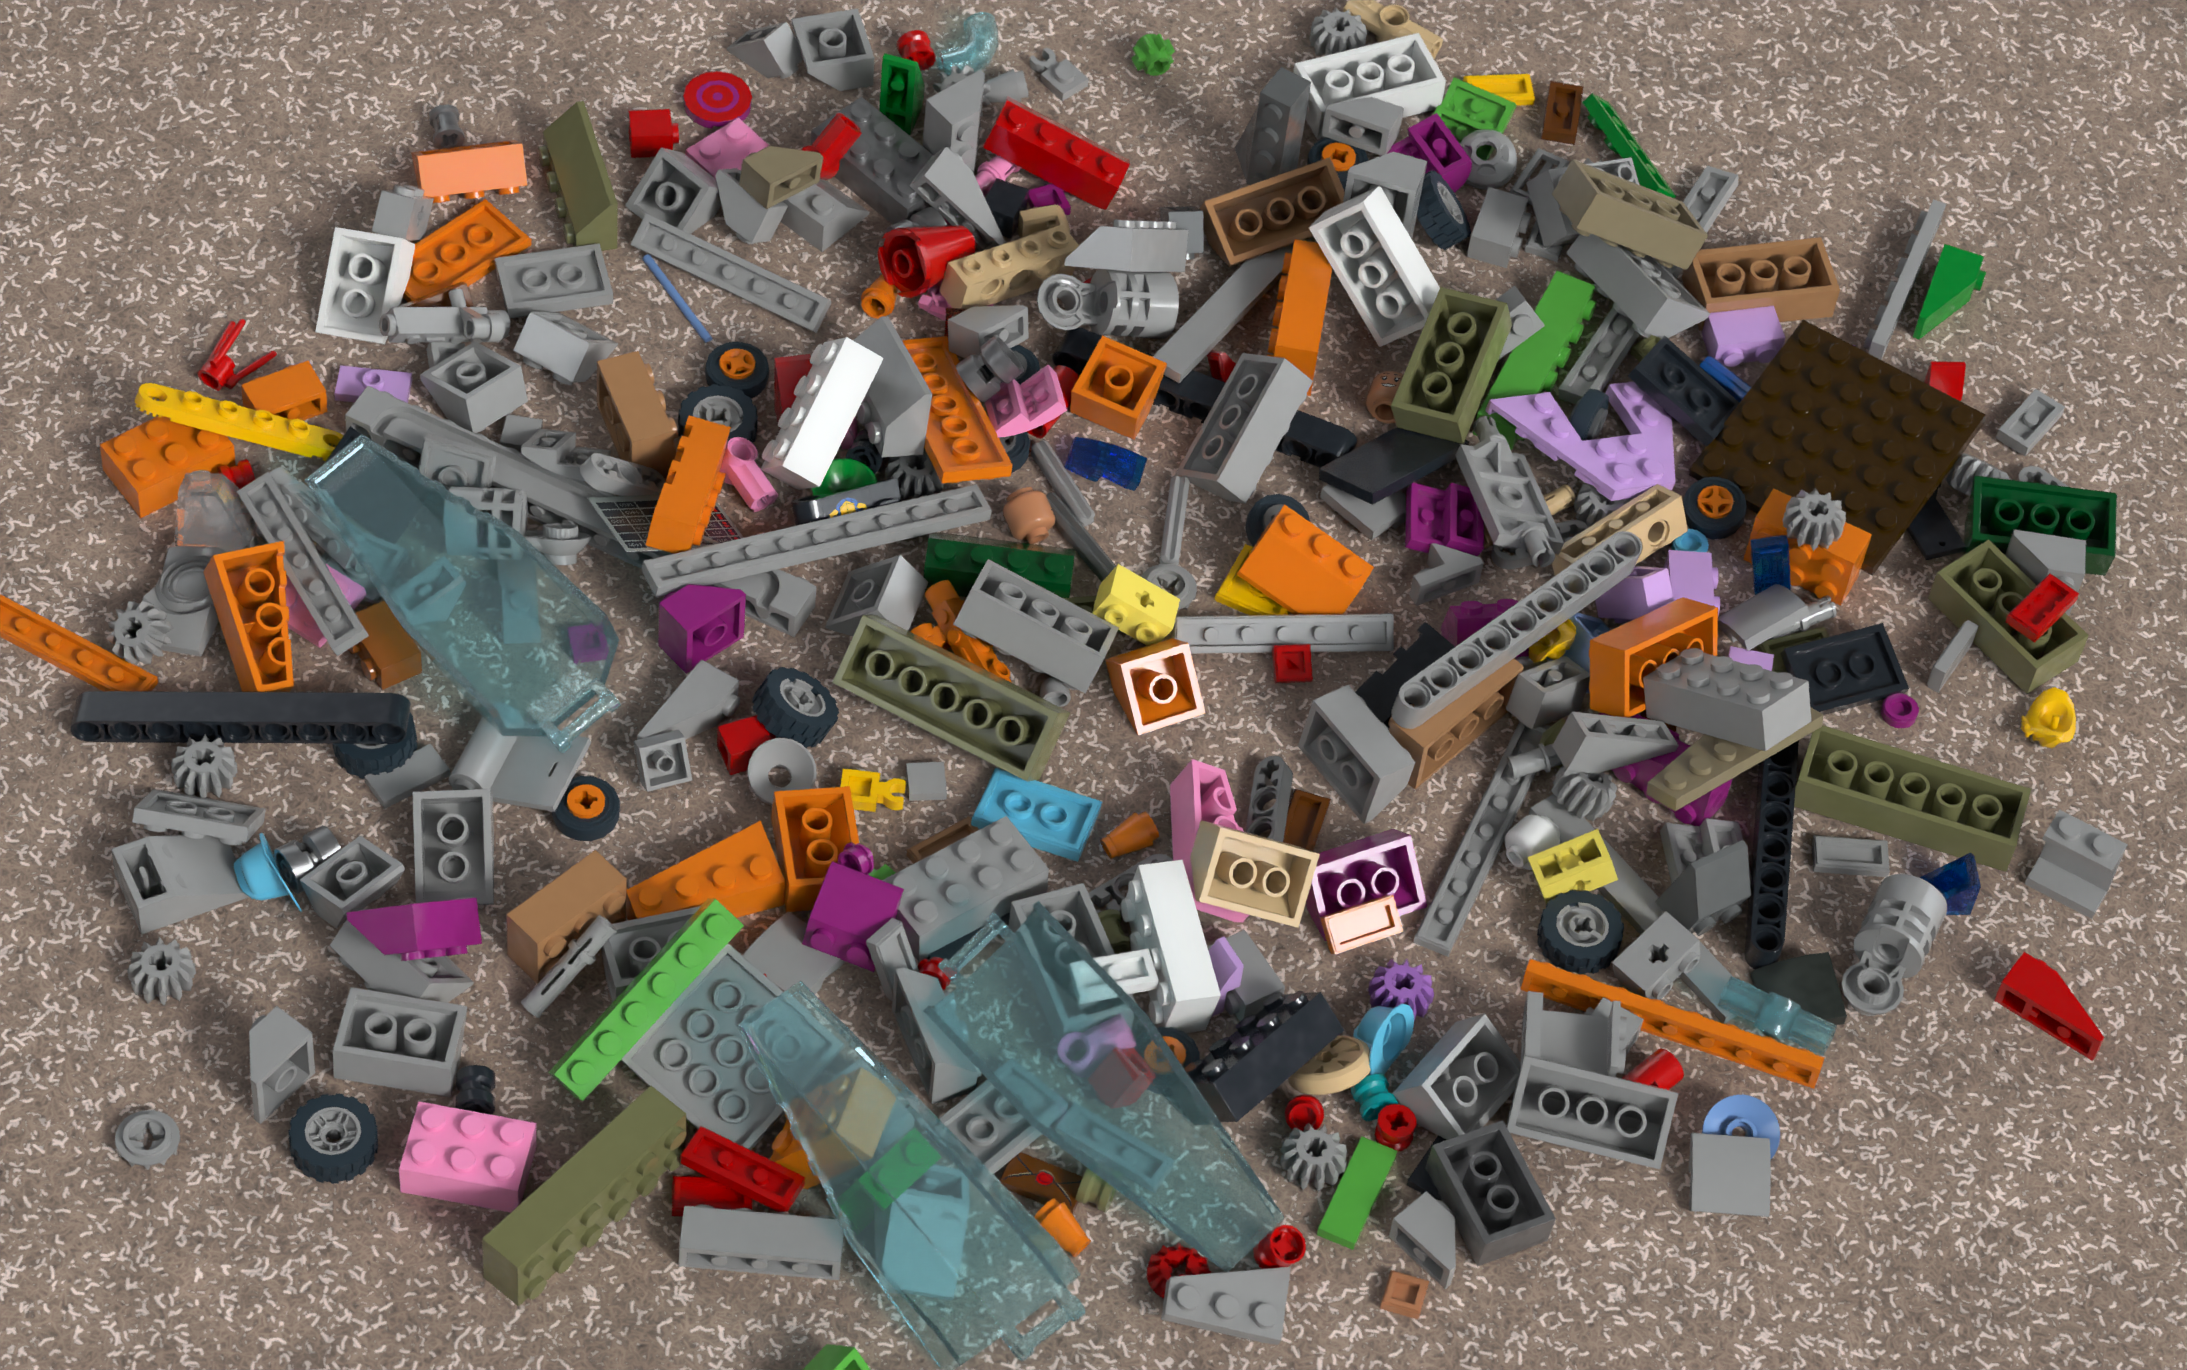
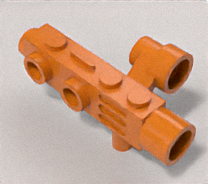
(946, 607)

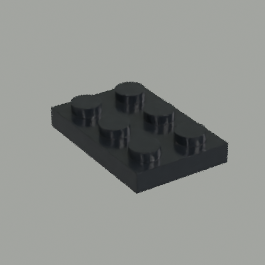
(1684, 390)
(1847, 669)

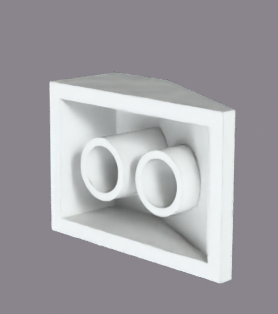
(363, 283)

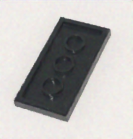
(1388, 464)

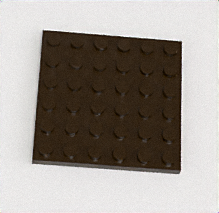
(1847, 428)

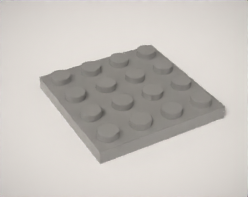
(701, 1057)

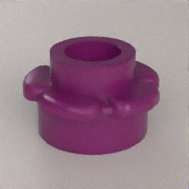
(857, 858)

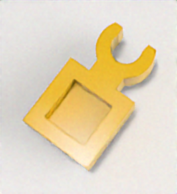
(868, 790)

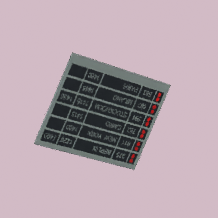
(631, 519)

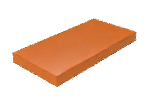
(463, 250)

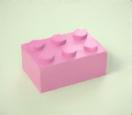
(467, 1157)

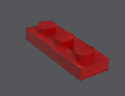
(742, 1170)

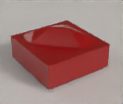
(1292, 663)

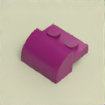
(1435, 143)
(1443, 519)

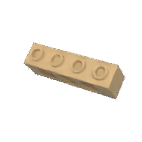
(1007, 269)
(1653, 517)

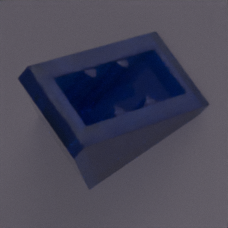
(1957, 883)

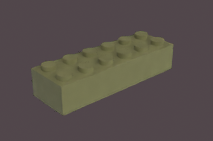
(951, 697)
(1911, 797)
(584, 1197)

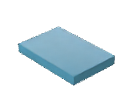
(1042, 813)

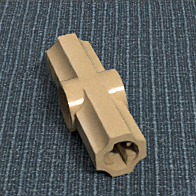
(1391, 23)

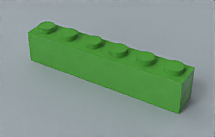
(1534, 361)
(646, 999)

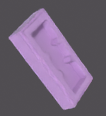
(354, 380)

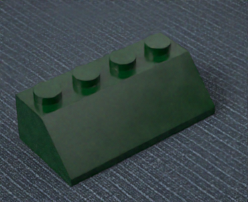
(2076, 513)
(963, 558)

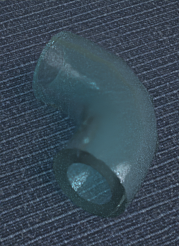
(977, 48)

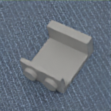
(2076, 864)
(1574, 1038)

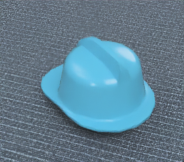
(259, 873)
(1386, 1034)

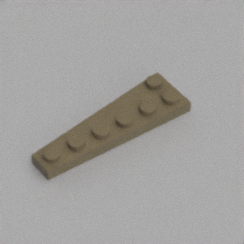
(1713, 763)

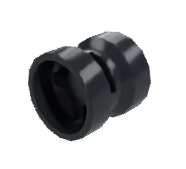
(865, 452)
(475, 1089)

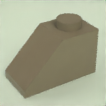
(779, 173)

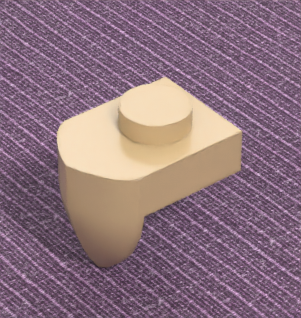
(1041, 219)

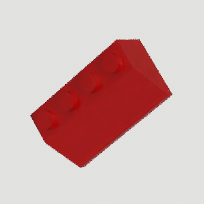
(1056, 154)

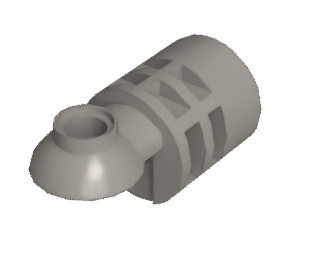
(1112, 303)
(557, 540)
(1892, 942)

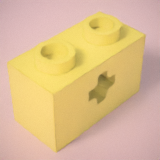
(1136, 606)
(1573, 865)

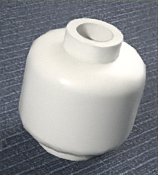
(1530, 837)

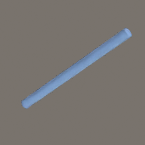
(677, 298)

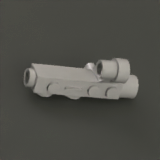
(445, 324)
(313, 519)

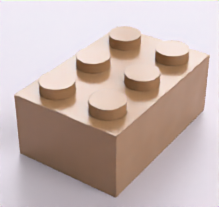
(635, 412)
(563, 911)

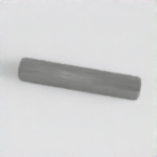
(1062, 482)
(1174, 520)

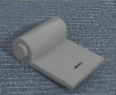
(517, 768)

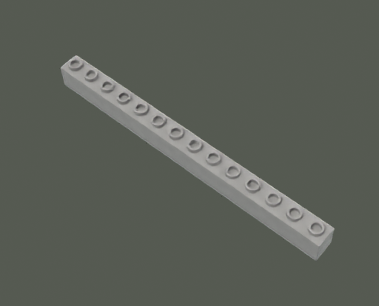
(400, 428)

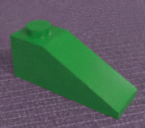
(901, 91)
(1950, 287)

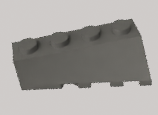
(1276, 128)

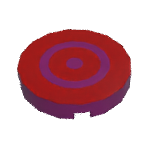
(717, 99)

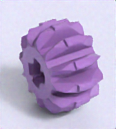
(1401, 985)

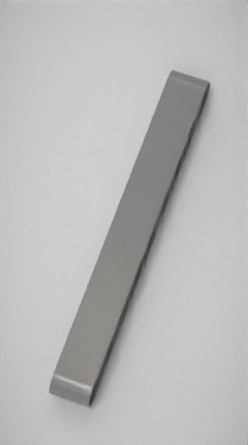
(1508, 640)

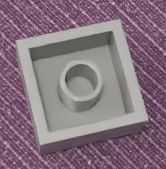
(662, 760)

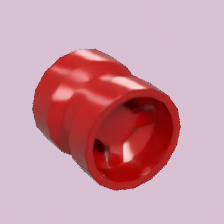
(1280, 1248)

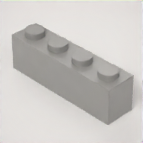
(761, 1242)

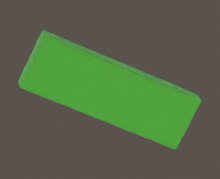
(1357, 1193)

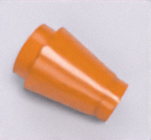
(880, 296)
(1131, 835)
(1063, 1227)

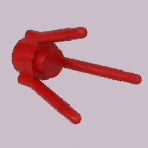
(219, 367)

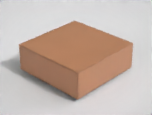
(1404, 1294)

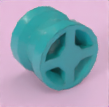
(1373, 1096)

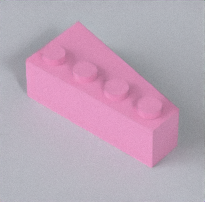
(1199, 795)

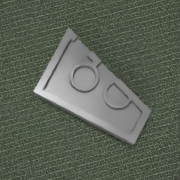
(1231, 1303)

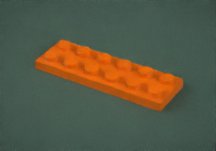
(958, 429)

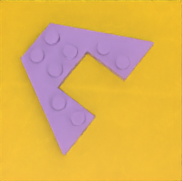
(1614, 465)

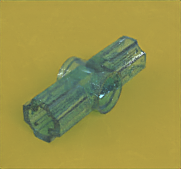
(1777, 1016)

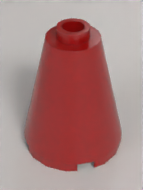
(919, 256)

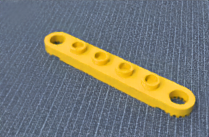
(237, 421)

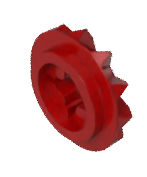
(1159, 1265)

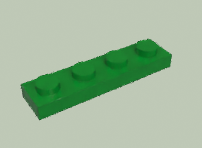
(1623, 143)

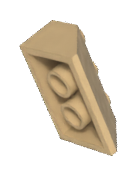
(1251, 873)

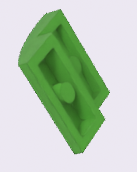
(1474, 109)

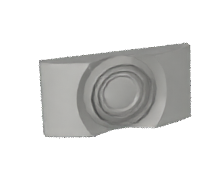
(186, 597)

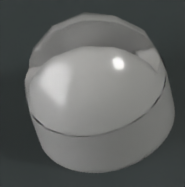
(1055, 692)

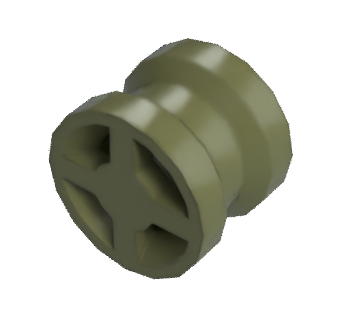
(1096, 1191)

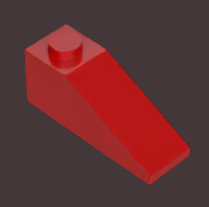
(2048, 1003)

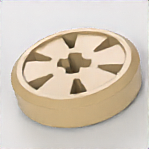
(1334, 1068)

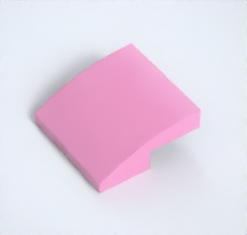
(1026, 405)

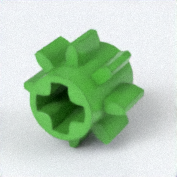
(1153, 54)

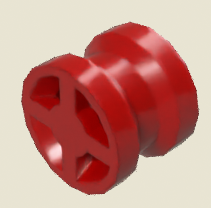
(916, 47)
(240, 474)
(1402, 1133)

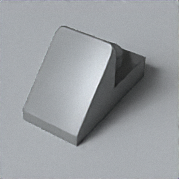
(1448, 573)

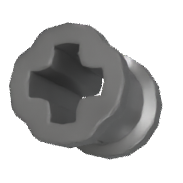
(446, 126)

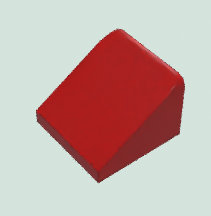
(1220, 365)
(1947, 377)

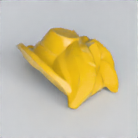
(1554, 643)
(2050, 718)

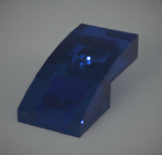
(1101, 459)

